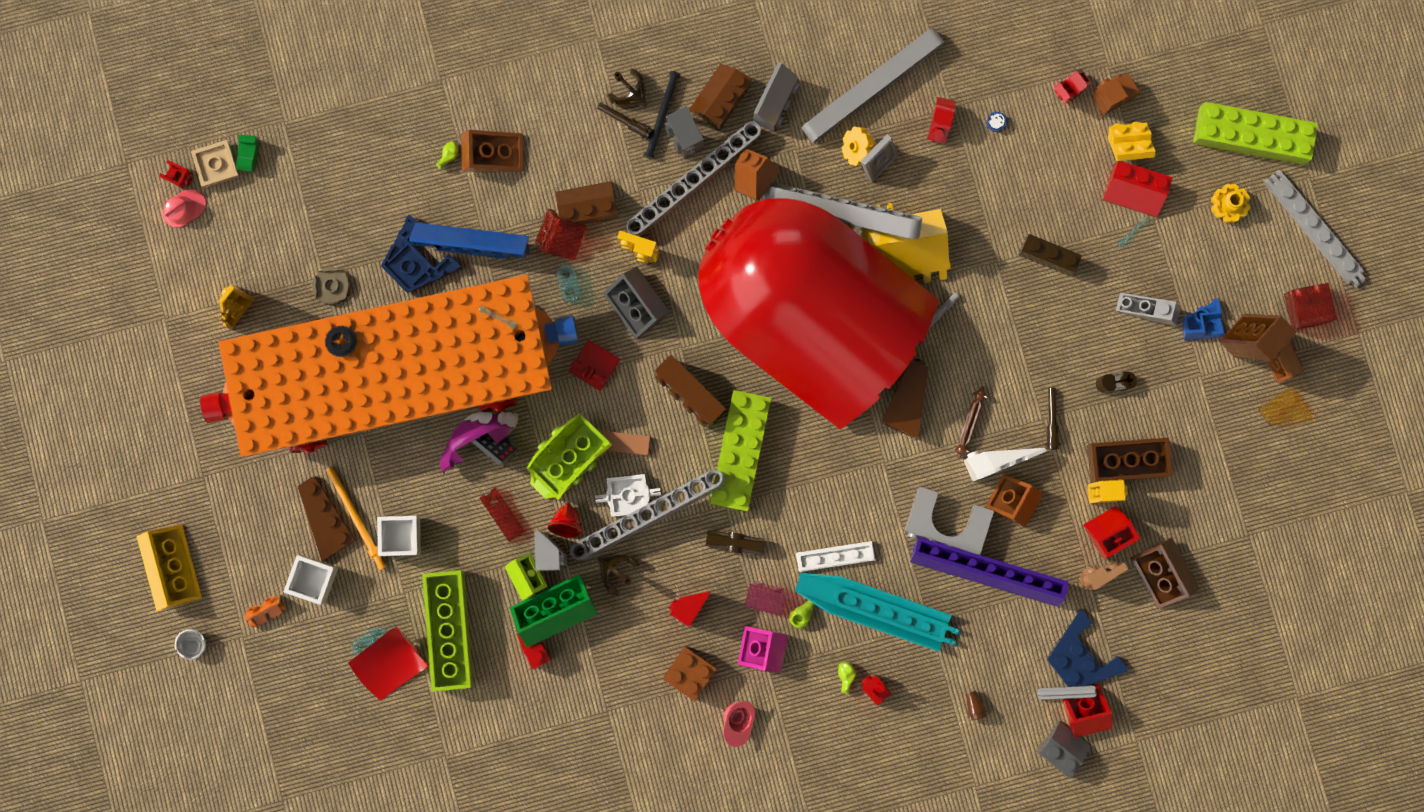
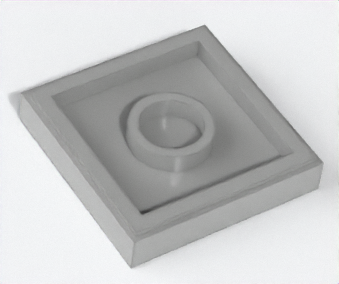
(879, 158)

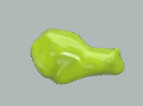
(449, 154)
(801, 615)
(847, 675)

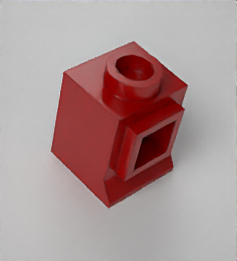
(185, 179)

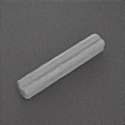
(1066, 692)

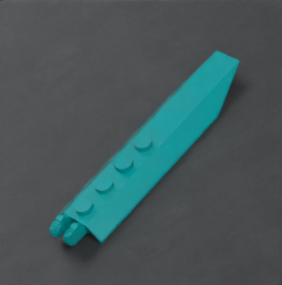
(877, 609)

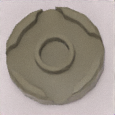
(331, 285)

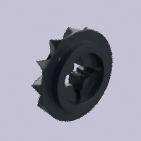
(334, 335)

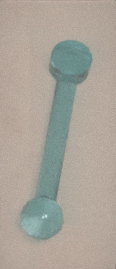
(1122, 242)
(512, 324)

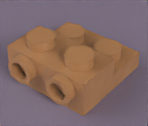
(1097, 576)

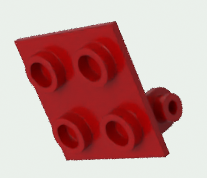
(594, 365)

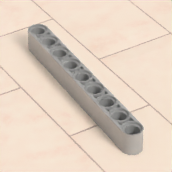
(873, 85)
(698, 171)
(852, 211)
(639, 519)

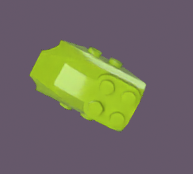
(566, 457)

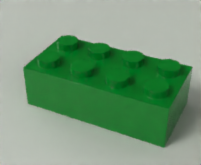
(553, 611)

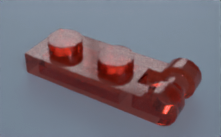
(502, 515)

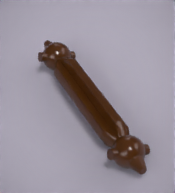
(970, 422)

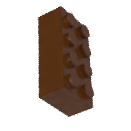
(1258, 337)
(690, 392)
(1129, 460)

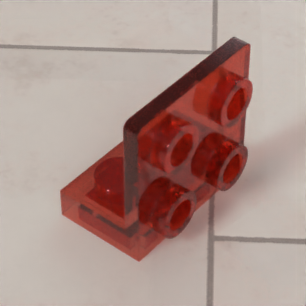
(560, 236)

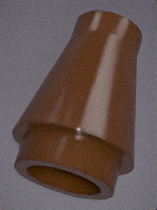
(975, 706)

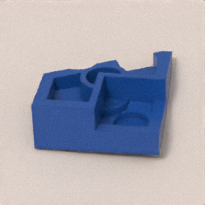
(1203, 323)

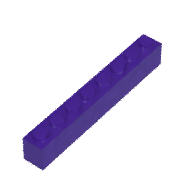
(989, 572)

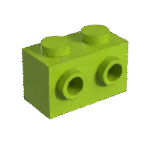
(525, 577)

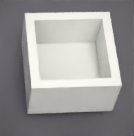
(399, 536)
(310, 580)

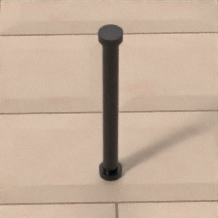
(661, 115)

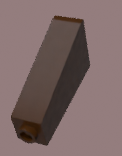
(907, 402)

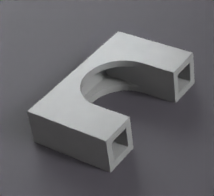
(921, 525)

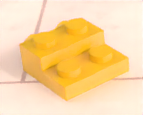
(1131, 141)
(643, 249)

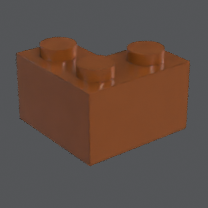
(1115, 93)

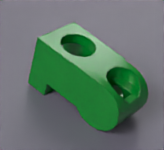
(247, 153)

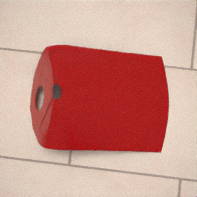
(388, 663)

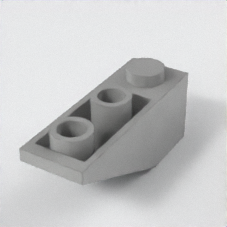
(1149, 308)

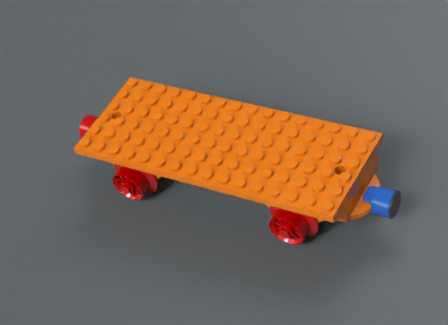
(406, 366)

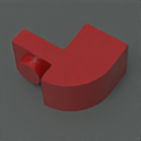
(1072, 86)
(941, 120)

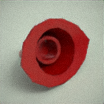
(566, 522)

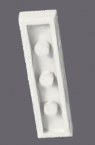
(835, 556)

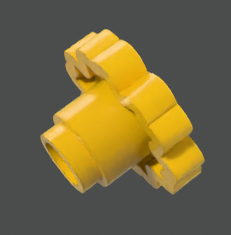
(857, 145)
(1230, 203)

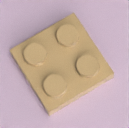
(215, 163)

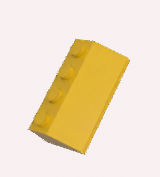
(169, 567)

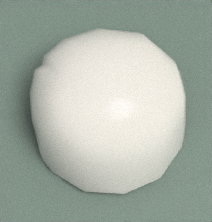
(190, 644)

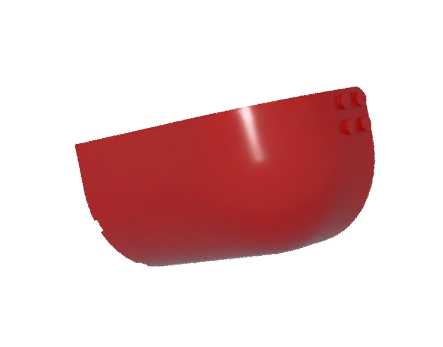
(813, 304)

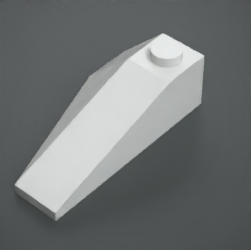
(993, 461)

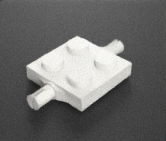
(627, 494)

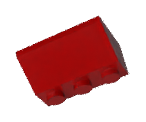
(1137, 188)

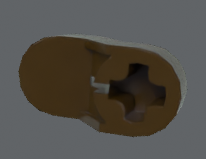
(1108, 384)

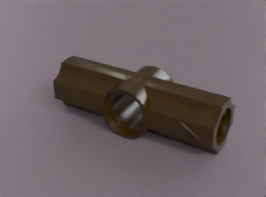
(735, 542)

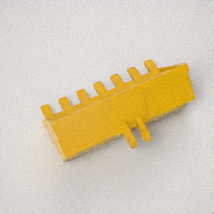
(914, 256)

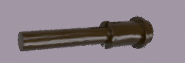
(633, 125)
(1052, 429)

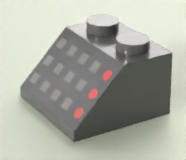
(500, 452)

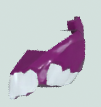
(473, 427)

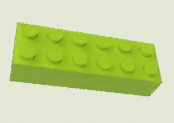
(1255, 133)
(741, 450)
(448, 630)

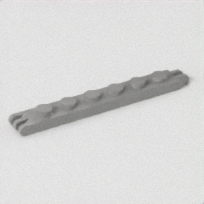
(1315, 229)

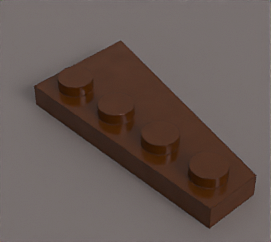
(325, 522)

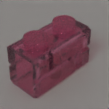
(765, 599)

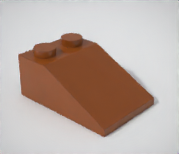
(491, 151)

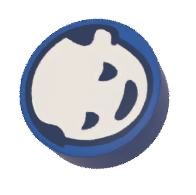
(996, 121)

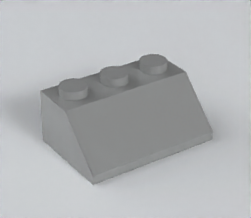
(776, 98)
(548, 554)

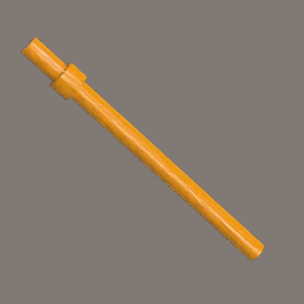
(372, 549)

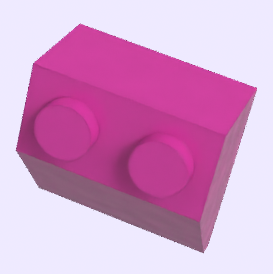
(762, 649)

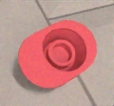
(184, 208)
(738, 723)

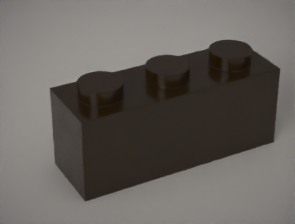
(1050, 255)

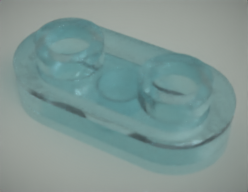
(568, 284)
(367, 639)

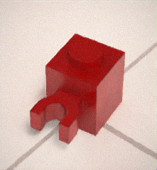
(875, 689)

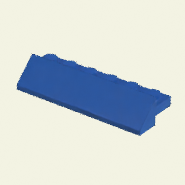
(470, 241)

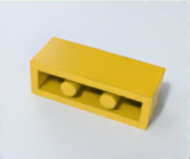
(1107, 491)

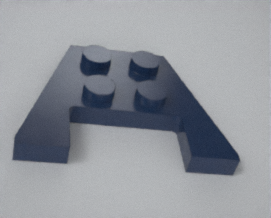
(409, 266)
(1074, 661)

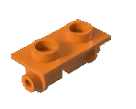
(257, 613)

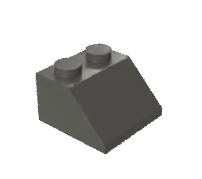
(1064, 750)

